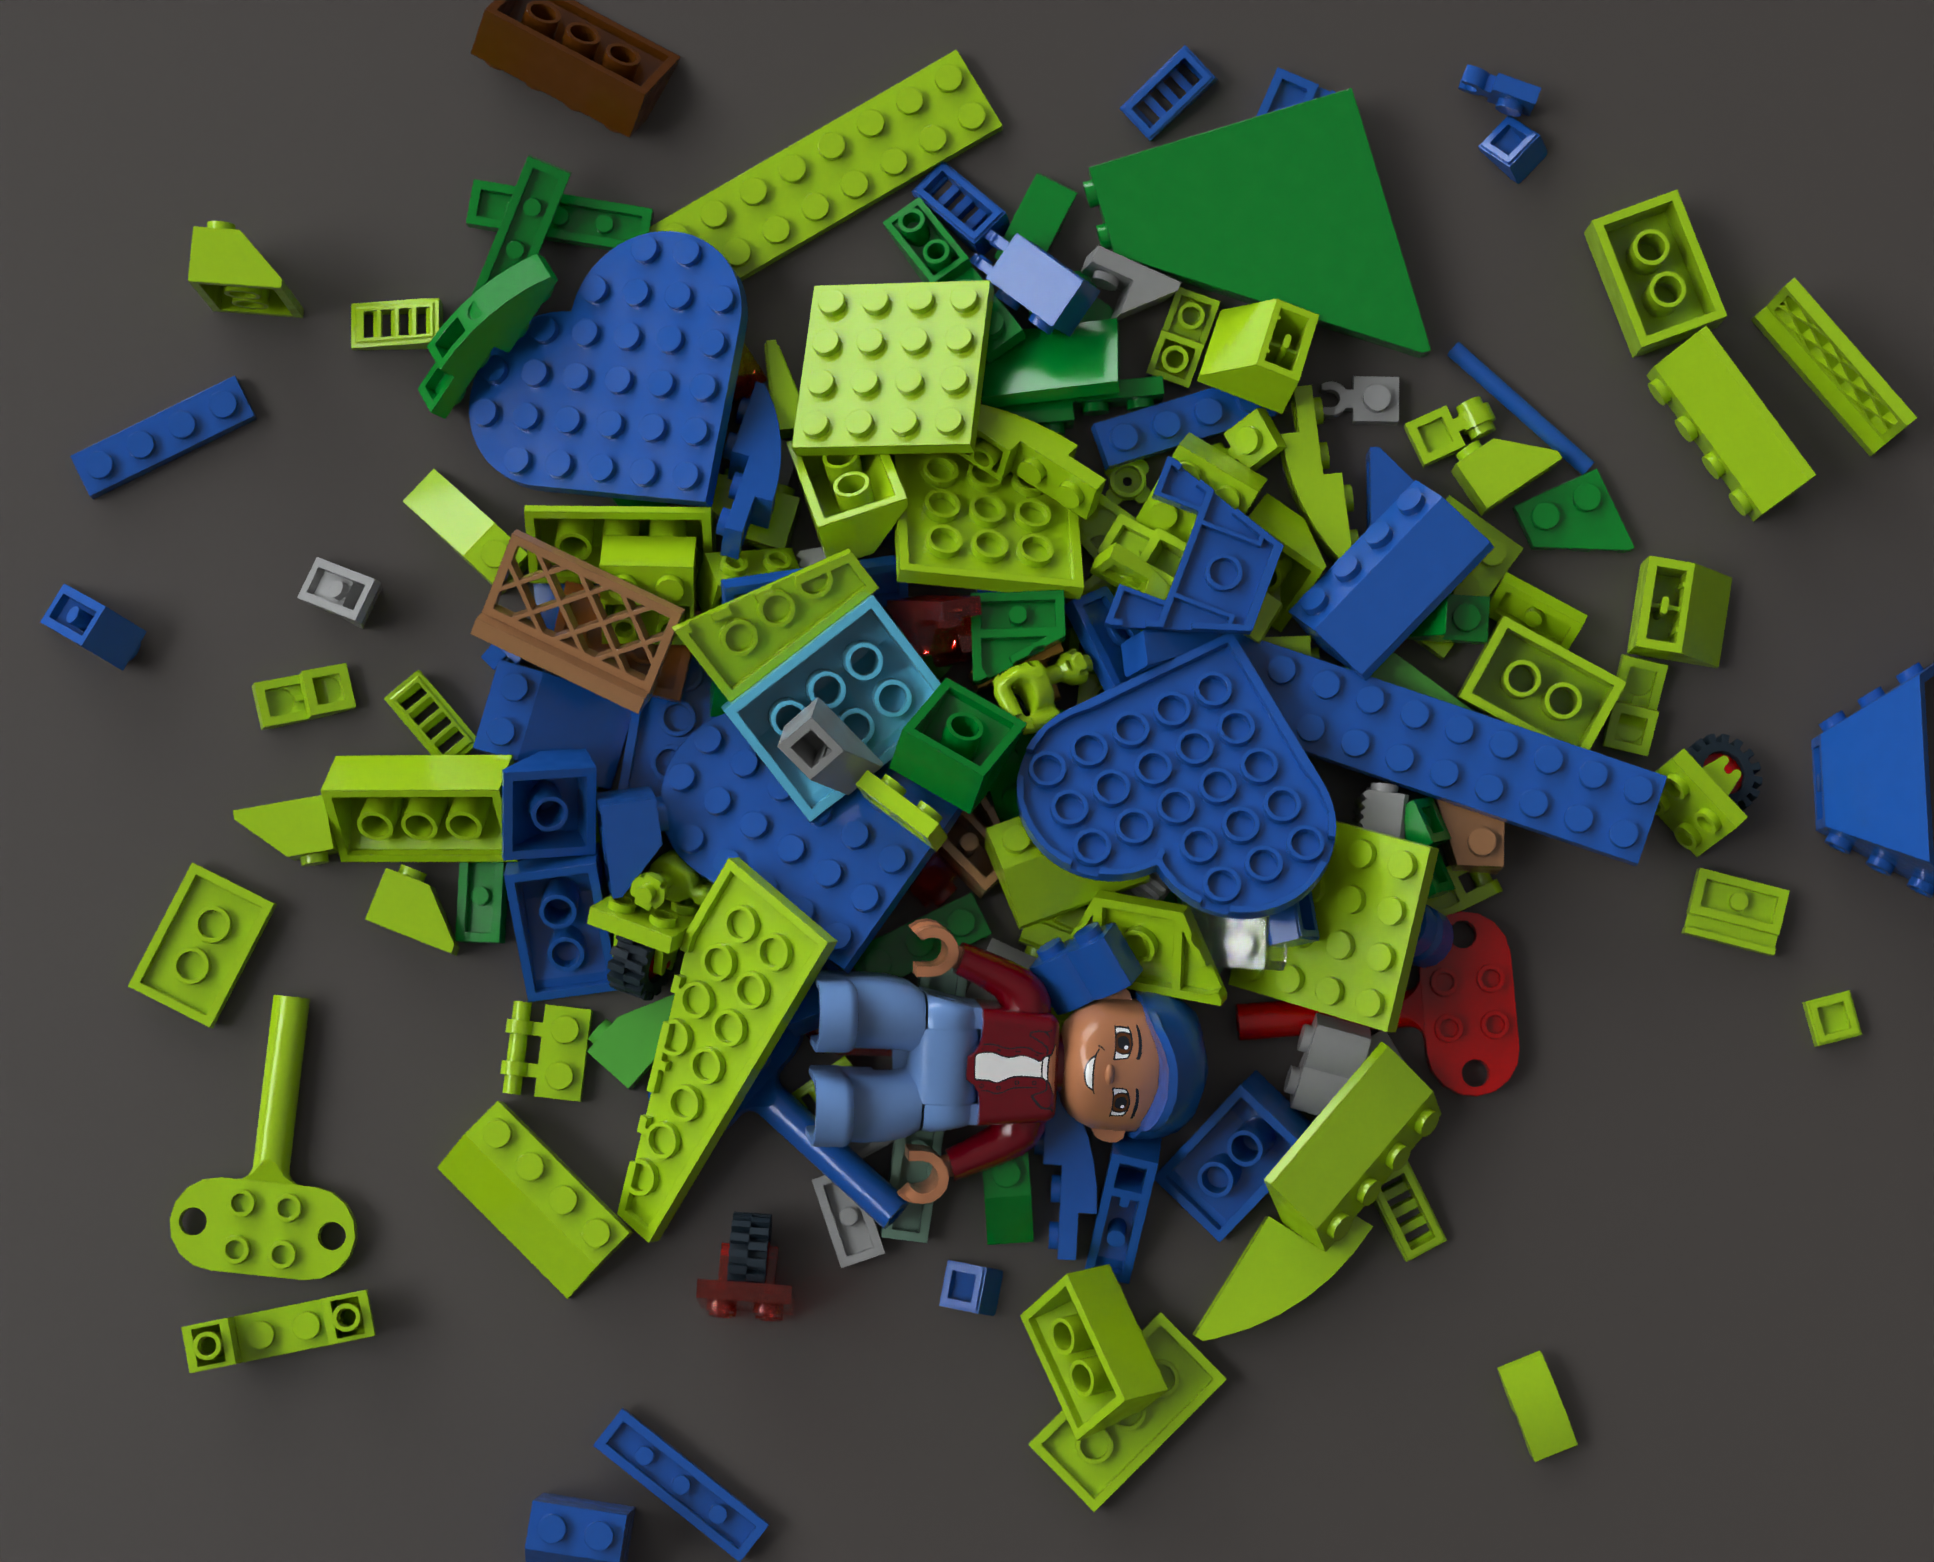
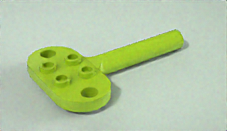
(267, 1219)

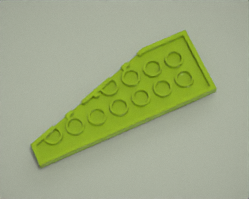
(736, 992)

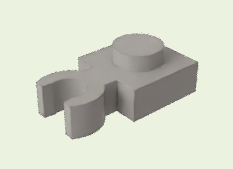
(1370, 400)

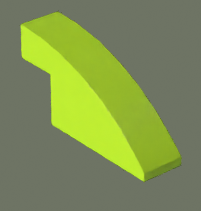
(1274, 1276)

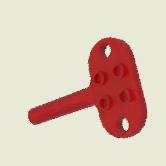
(1458, 1005)

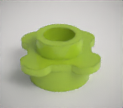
(1136, 491)

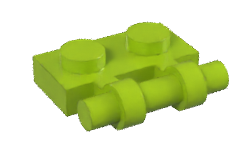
(561, 1054)

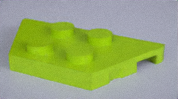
(1165, 944)

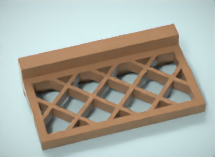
(570, 657)

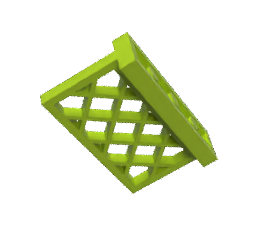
(1833, 367)

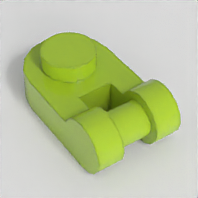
(1458, 899)

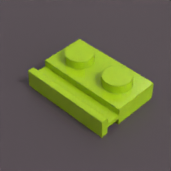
(1735, 911)

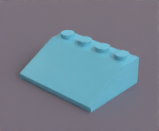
(860, 672)

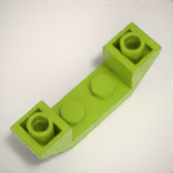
(278, 1331)

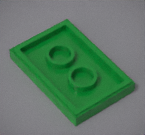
(1056, 366)

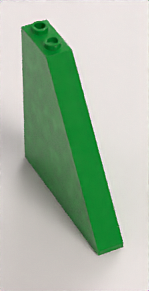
(1270, 214)

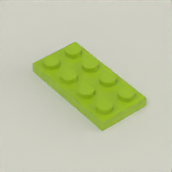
(1109, 1457)

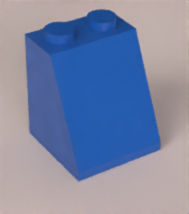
(578, 1530)

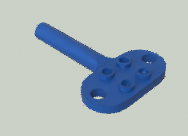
(791, 1117)

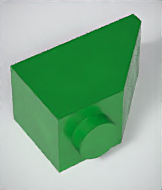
(1008, 1202)

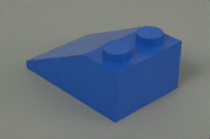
(544, 712)
(550, 917)
(1225, 1161)

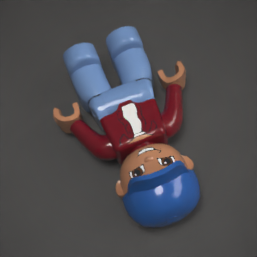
(960, 1061)

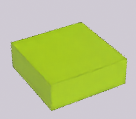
(1832, 1018)

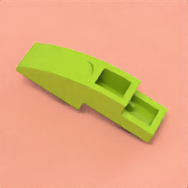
(1037, 456)
(1318, 496)
(1164, 554)

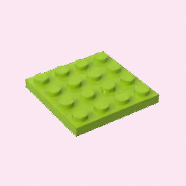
(893, 368)
(982, 531)
(1368, 931)

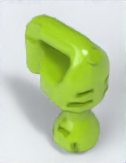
(1034, 687)
(669, 880)

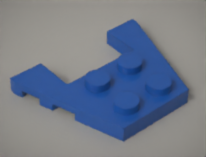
(1219, 574)

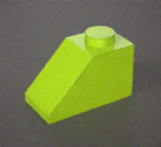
(1500, 470)
(294, 828)
(412, 909)

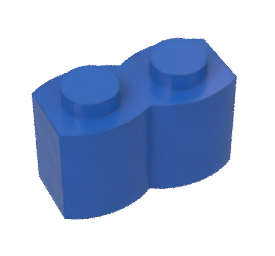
(1086, 967)

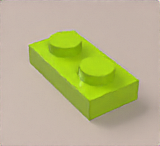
(1536, 611)
(888, 797)

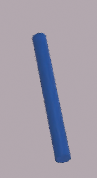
(1520, 408)

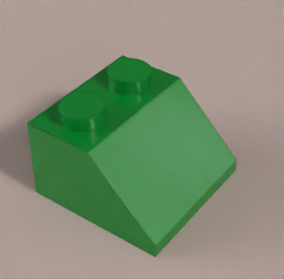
(957, 745)

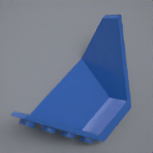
(1876, 781)

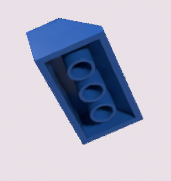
(1390, 580)

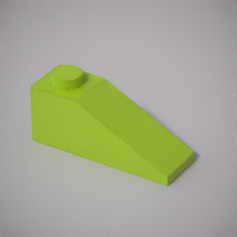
(462, 525)

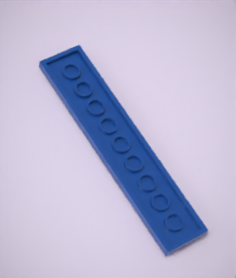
(1461, 754)

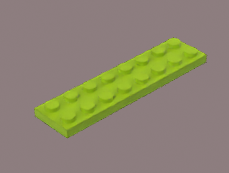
(841, 168)

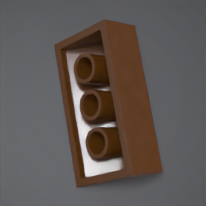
(577, 58)

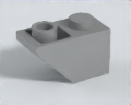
(827, 748)

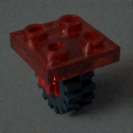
(747, 1274)

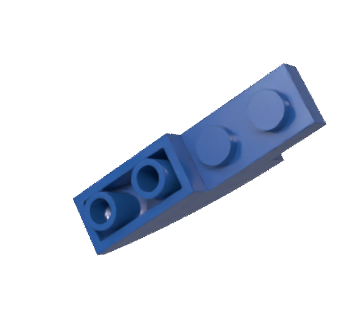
(753, 470)
(1068, 1146)

